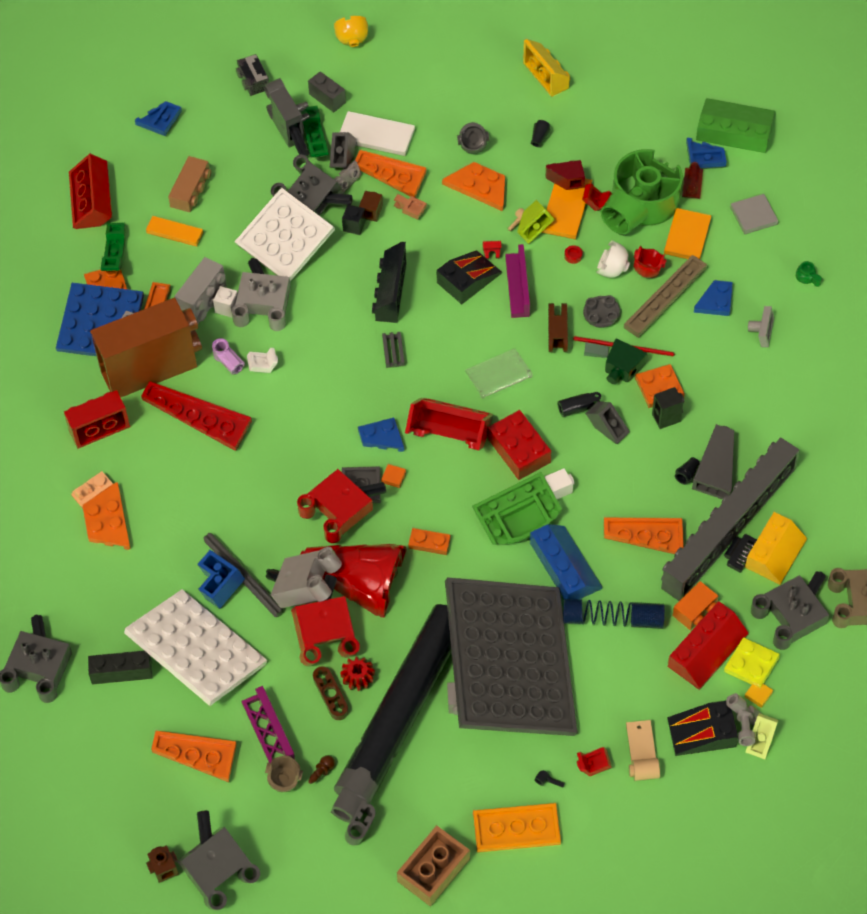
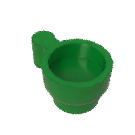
(807, 274)

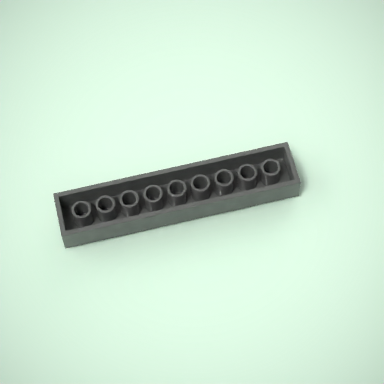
(729, 519)

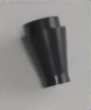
(540, 132)
(686, 472)

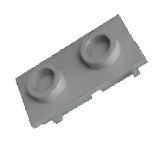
(348, 176)

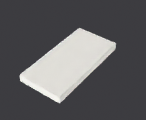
(378, 133)

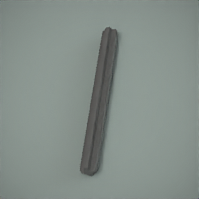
(250, 582)

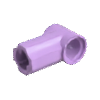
(227, 357)

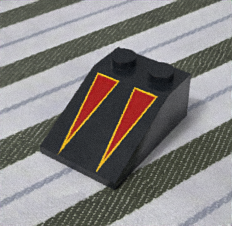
(466, 275)
(703, 729)

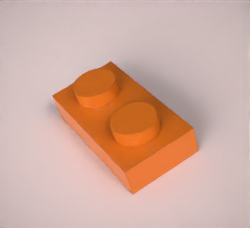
(429, 541)

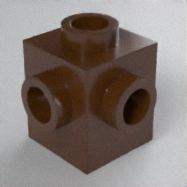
(162, 863)

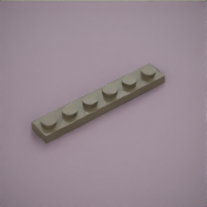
(665, 296)

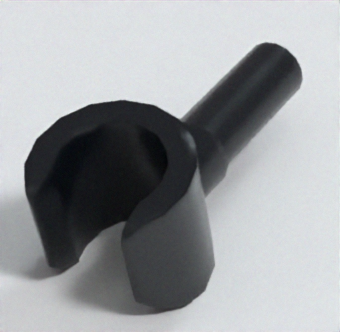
(543, 776)

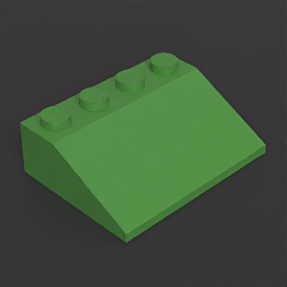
(735, 125)

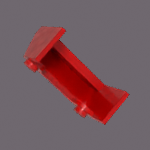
(449, 421)

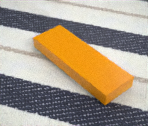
(174, 231)

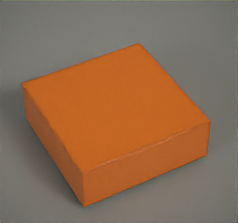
(393, 476)

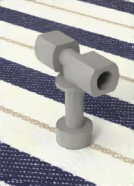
(746, 716)

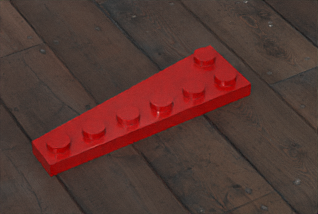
(210, 419)

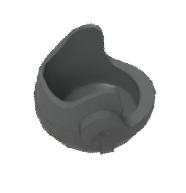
(473, 138)

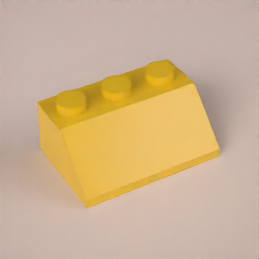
(545, 68)
(776, 548)

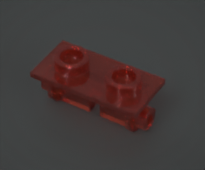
(692, 181)

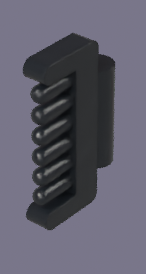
(736, 551)

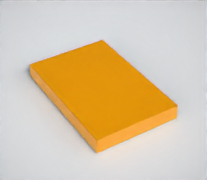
(687, 234)

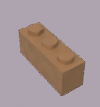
(189, 184)

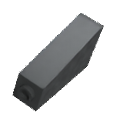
(716, 466)

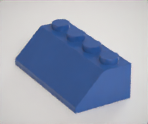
(564, 562)

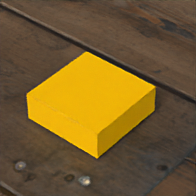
(758, 695)

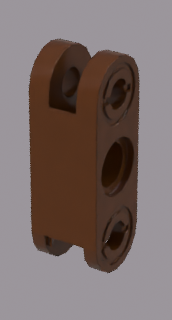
(557, 328)

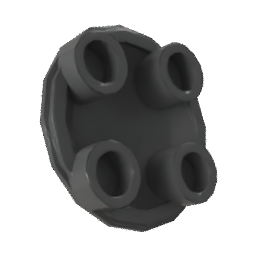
(601, 311)

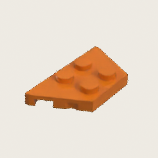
(479, 184)
(106, 518)

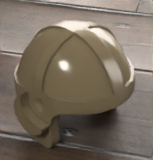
(283, 773)

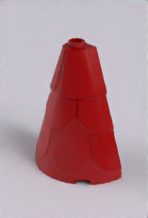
(366, 573)

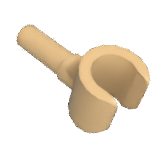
(519, 212)

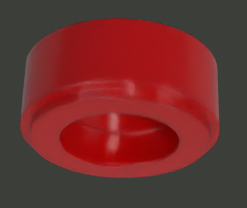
(573, 254)

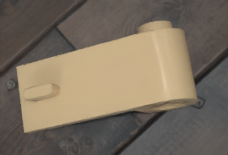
(642, 751)

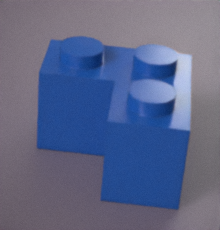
(221, 581)

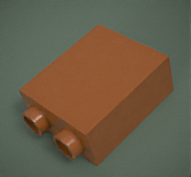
(146, 347)

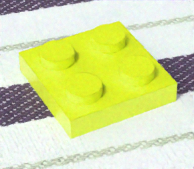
(751, 662)

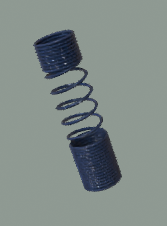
(642, 614)

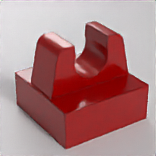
(489, 246)

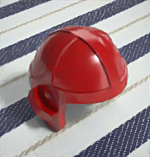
(648, 262)

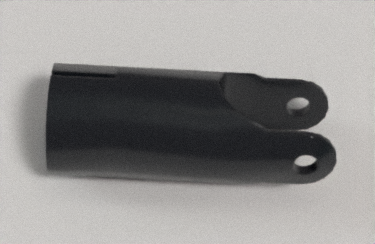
(577, 403)

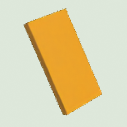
(567, 210)
(516, 827)

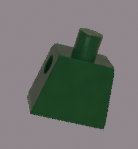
(624, 362)

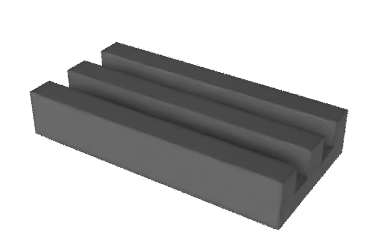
(391, 337)

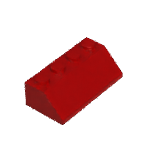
(90, 193)
(707, 645)

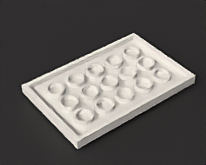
(195, 647)

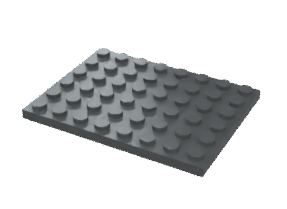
(510, 657)

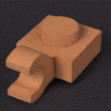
(412, 207)

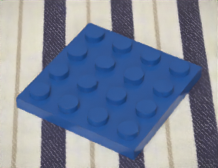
(90, 308)

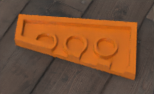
(393, 172)
(651, 533)
(200, 753)

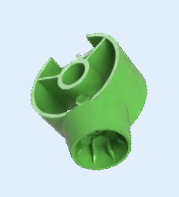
(652, 197)

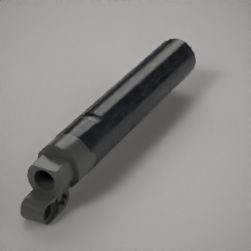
(392, 724)

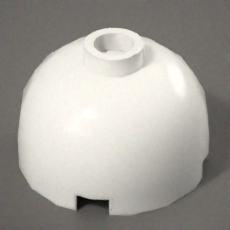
(613, 261)

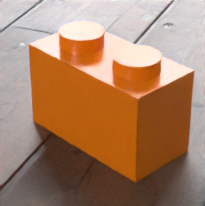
(695, 605)

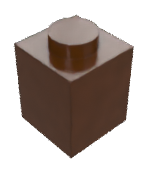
(373, 204)

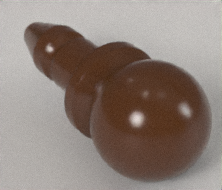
(326, 764)

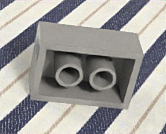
(201, 288)

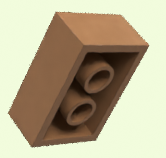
(433, 865)

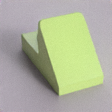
(764, 733)

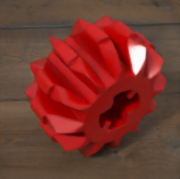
(357, 680)

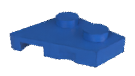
(160, 118)
(706, 154)

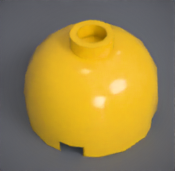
(351, 31)

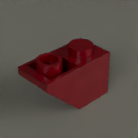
(566, 174)

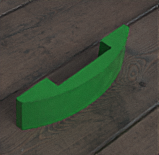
(314, 133)
(114, 247)

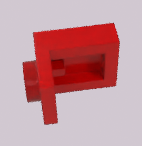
(594, 197)
(594, 762)

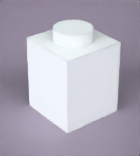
(224, 301)
(560, 483)

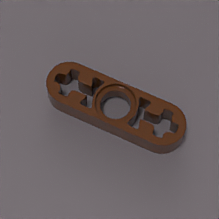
(329, 701)

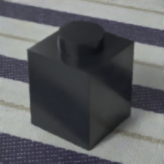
(353, 219)

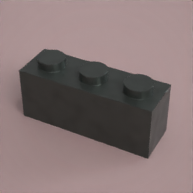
(119, 667)

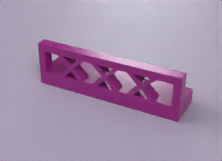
(517, 283)
(273, 722)

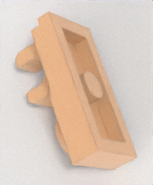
(91, 488)

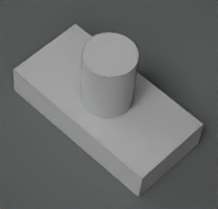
(764, 326)

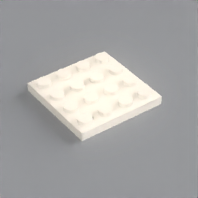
(284, 235)

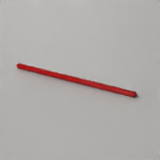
(607, 343)

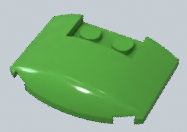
(518, 510)

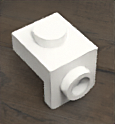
(262, 361)

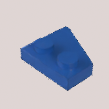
(716, 299)
(381, 435)

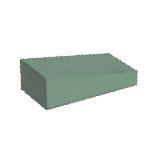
(596, 350)

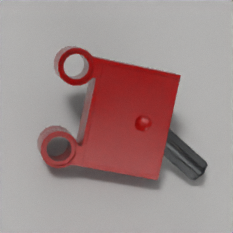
(340, 502)
(324, 623)

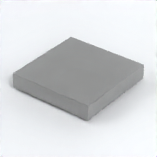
(754, 214)

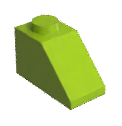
(534, 221)

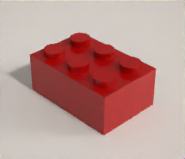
(97, 419)
(519, 445)

